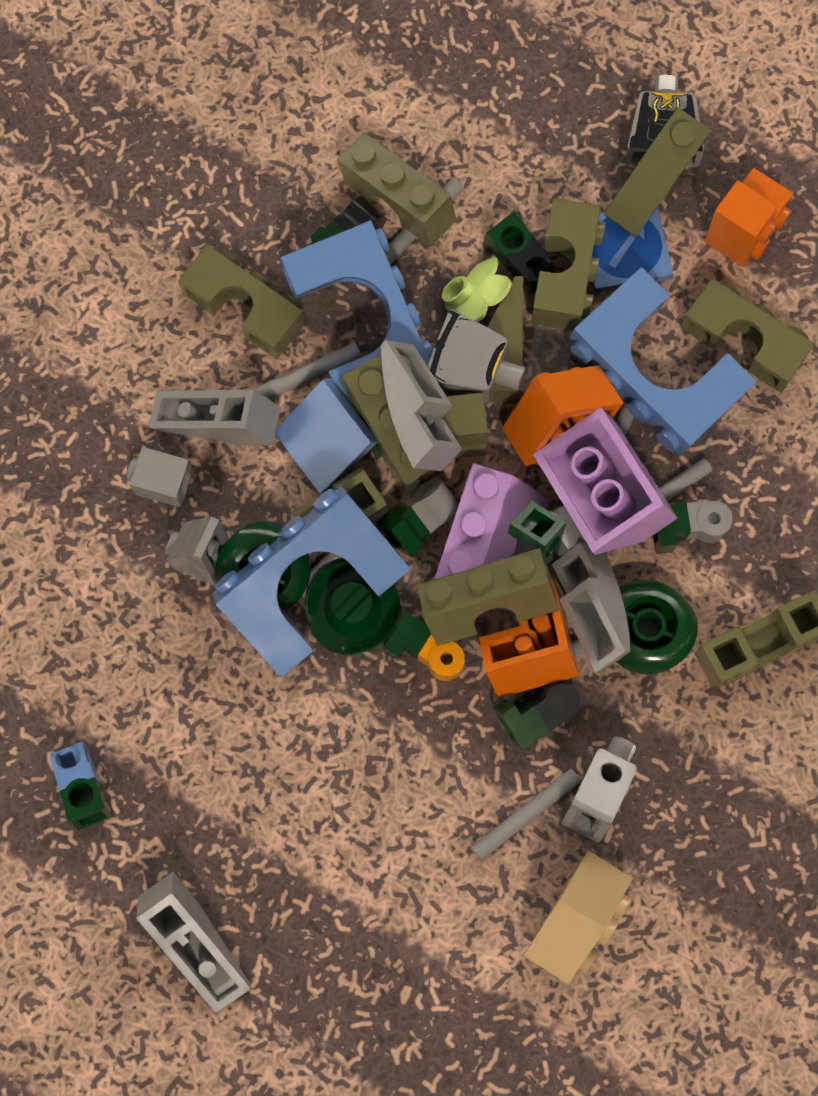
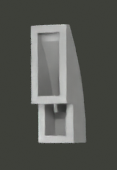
(417, 407)
(594, 605)

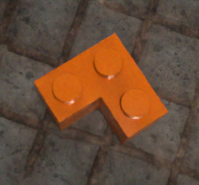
(749, 217)
(555, 405)
(530, 654)

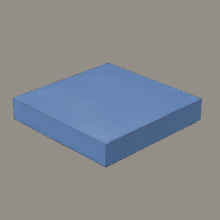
(325, 436)

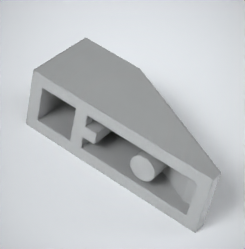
(217, 415)
(197, 548)
(191, 941)

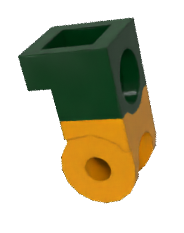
(416, 640)

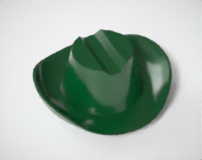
(239, 547)
(347, 612)
(659, 626)

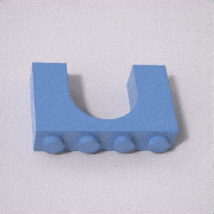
(361, 259)
(674, 414)
(333, 527)

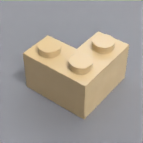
(581, 919)

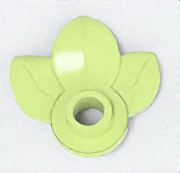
(477, 291)

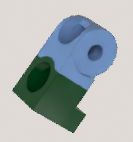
(80, 786)

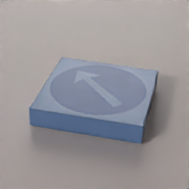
(624, 254)

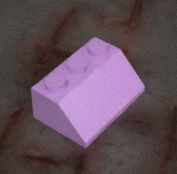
(604, 484)
(483, 520)

